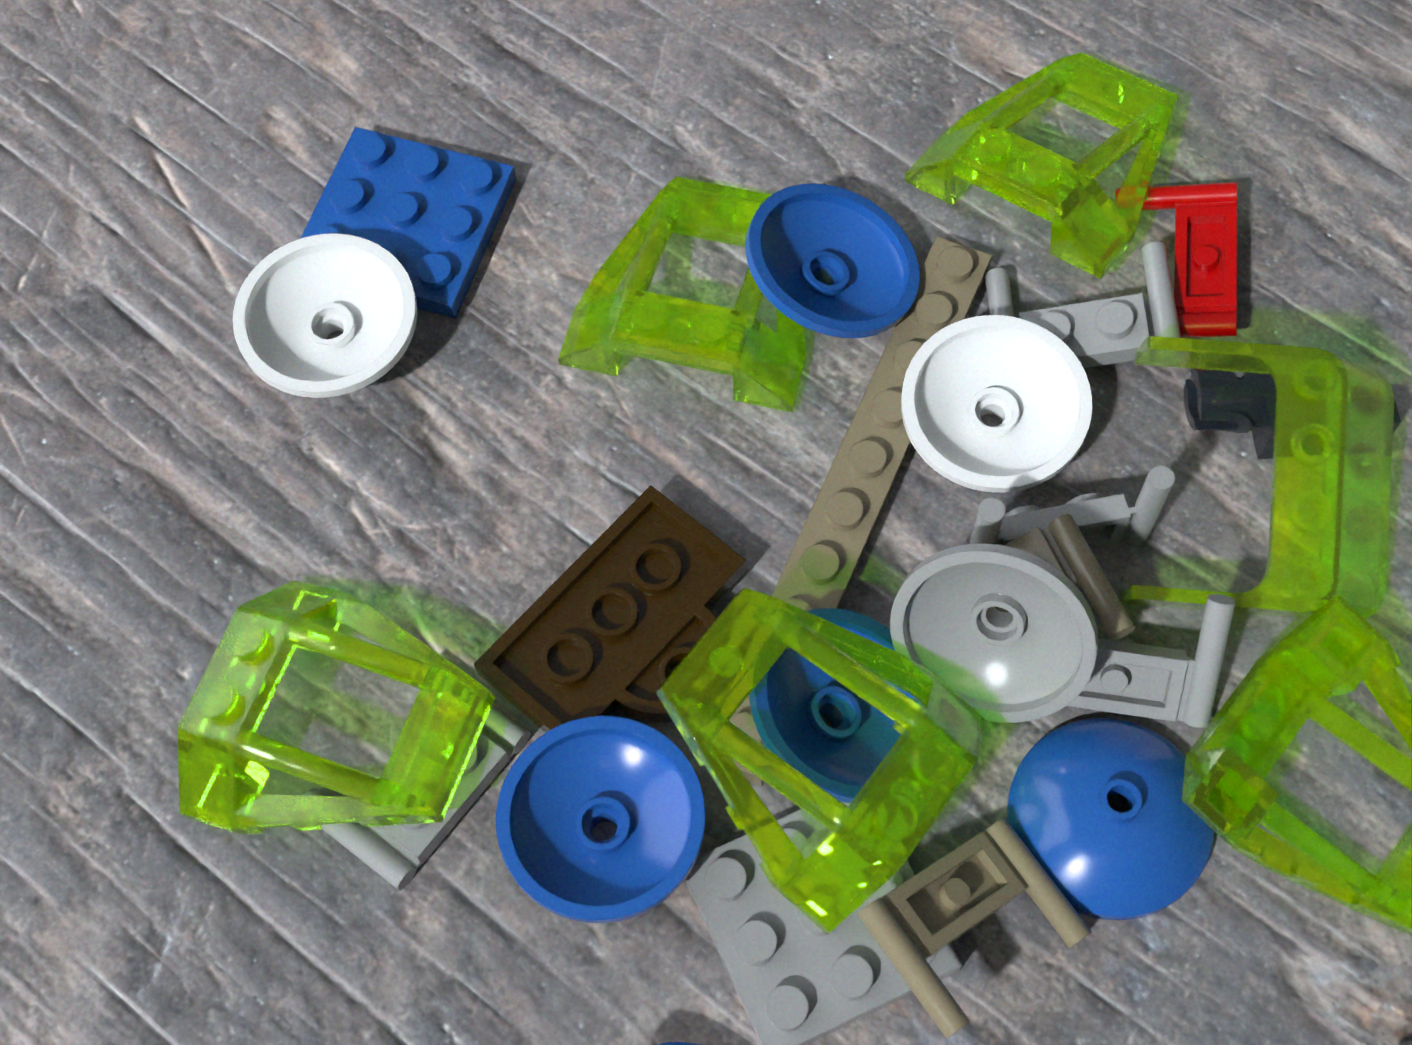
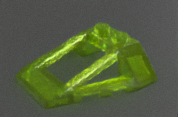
(1084, 221)
(680, 330)
(1259, 721)
(224, 753)
(895, 806)

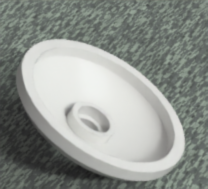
(319, 289)
(1000, 370)

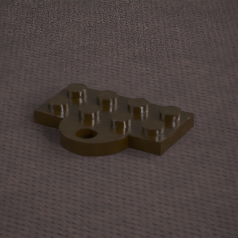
(615, 619)

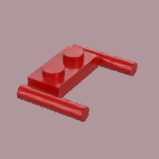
(1203, 255)

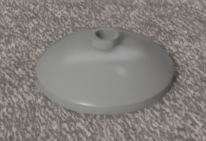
(997, 661)

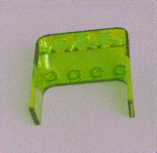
(1325, 477)

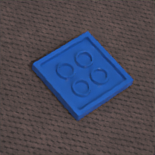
(421, 206)

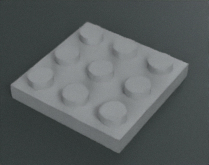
(782, 965)

